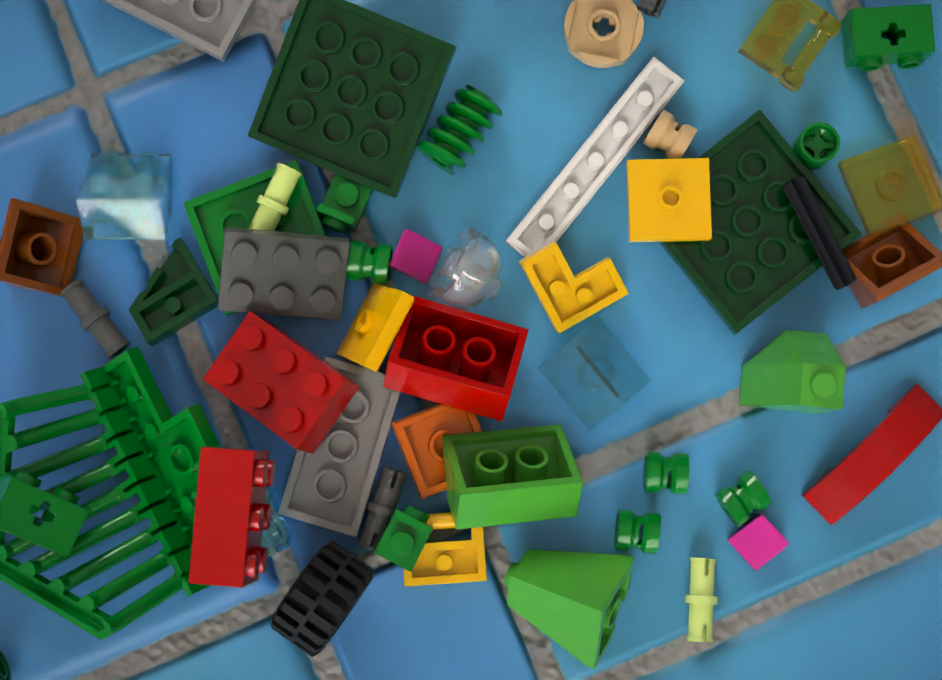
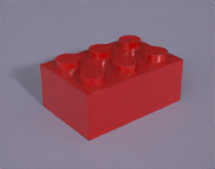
(456, 358)
(281, 383)
(231, 516)

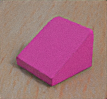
(415, 256)
(758, 541)

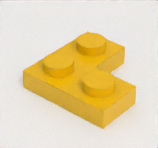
(569, 296)

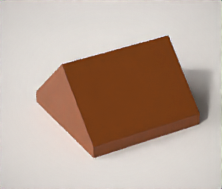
(39, 248)
(890, 262)

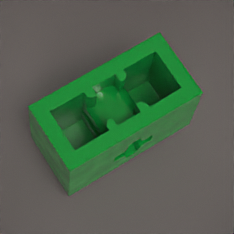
(905, 25)
(59, 522)

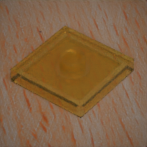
(891, 185)

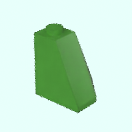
(794, 374)
(571, 597)

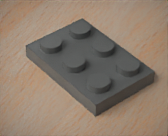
(283, 273)

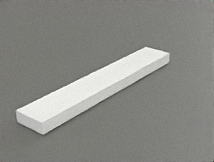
(596, 159)

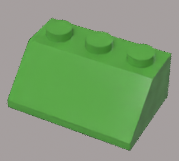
(510, 476)

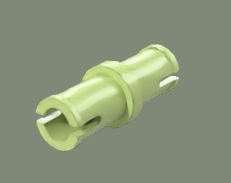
(275, 199)
(701, 600)

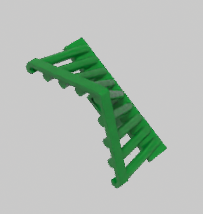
(163, 470)

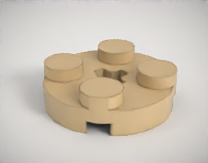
(606, 50)

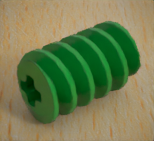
(459, 128)

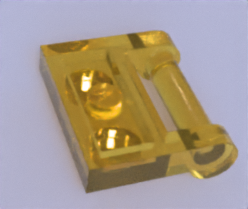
(778, 31)

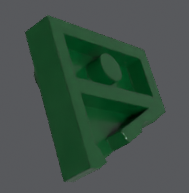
(173, 296)

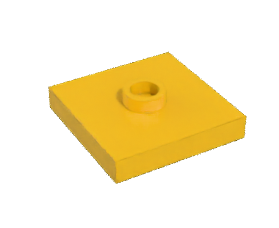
(669, 200)
(375, 326)

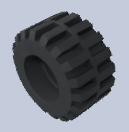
(321, 598)

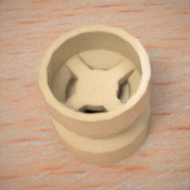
(670, 136)

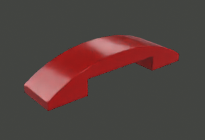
(875, 455)

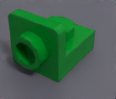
(344, 204)
(405, 537)

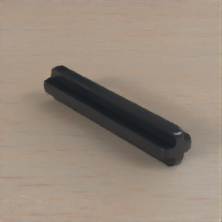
(819, 232)

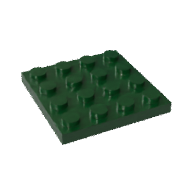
(352, 92)
(756, 236)

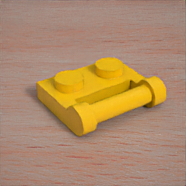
(449, 560)

